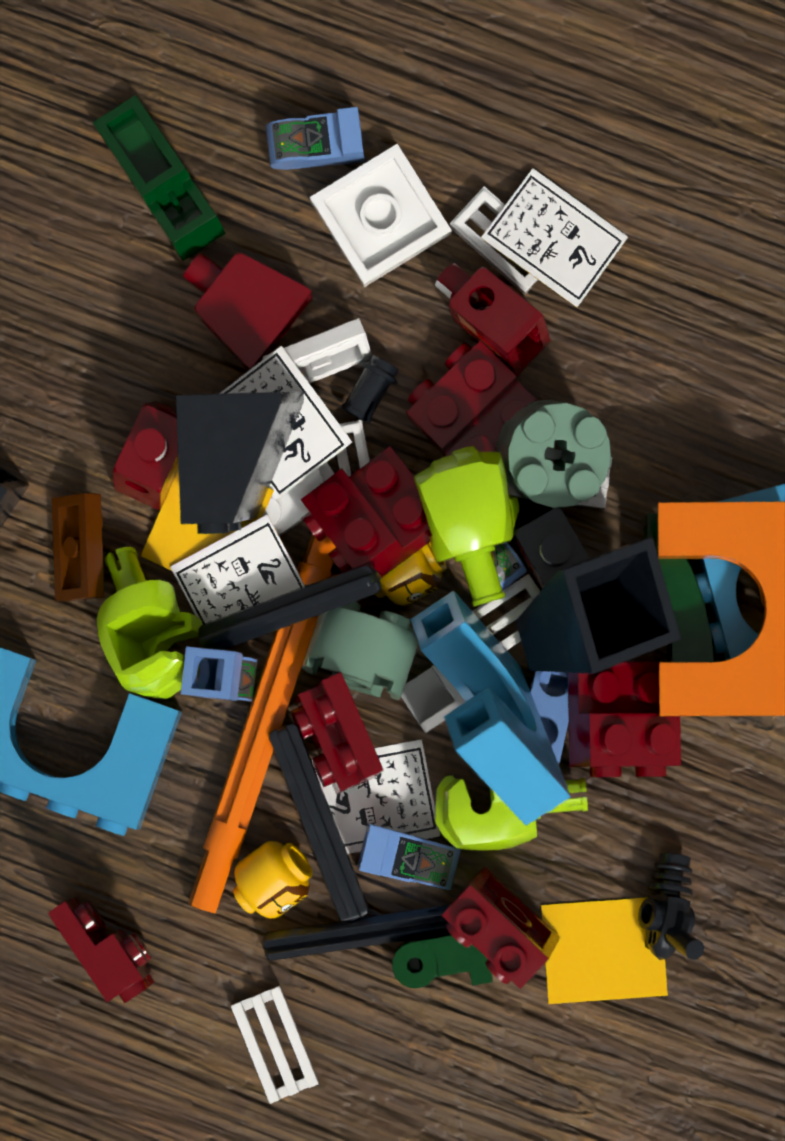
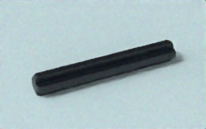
(290, 608)
(318, 822)
(355, 933)

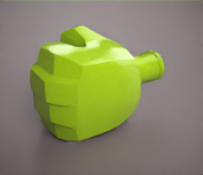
(469, 515)
(140, 627)
(497, 827)

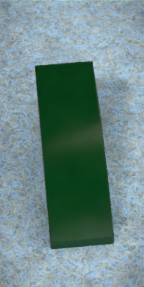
(159, 177)
(687, 606)

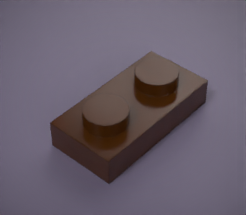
(78, 547)

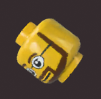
(413, 578)
(272, 879)

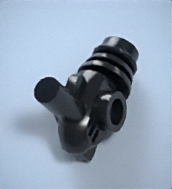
(667, 915)

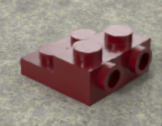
(468, 401)
(369, 515)
(619, 723)
(338, 734)
(501, 929)
(113, 963)

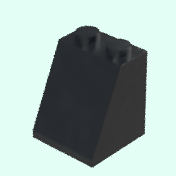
(230, 454)
(600, 613)

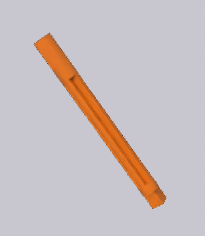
(254, 747)

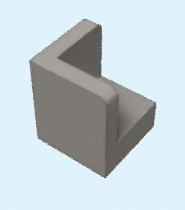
(431, 698)

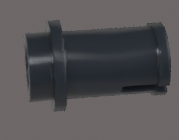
(370, 388)

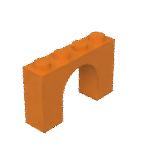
(755, 541)

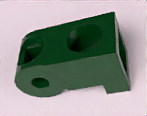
(425, 958)

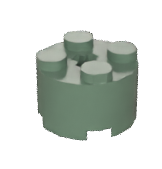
(583, 458)
(364, 648)

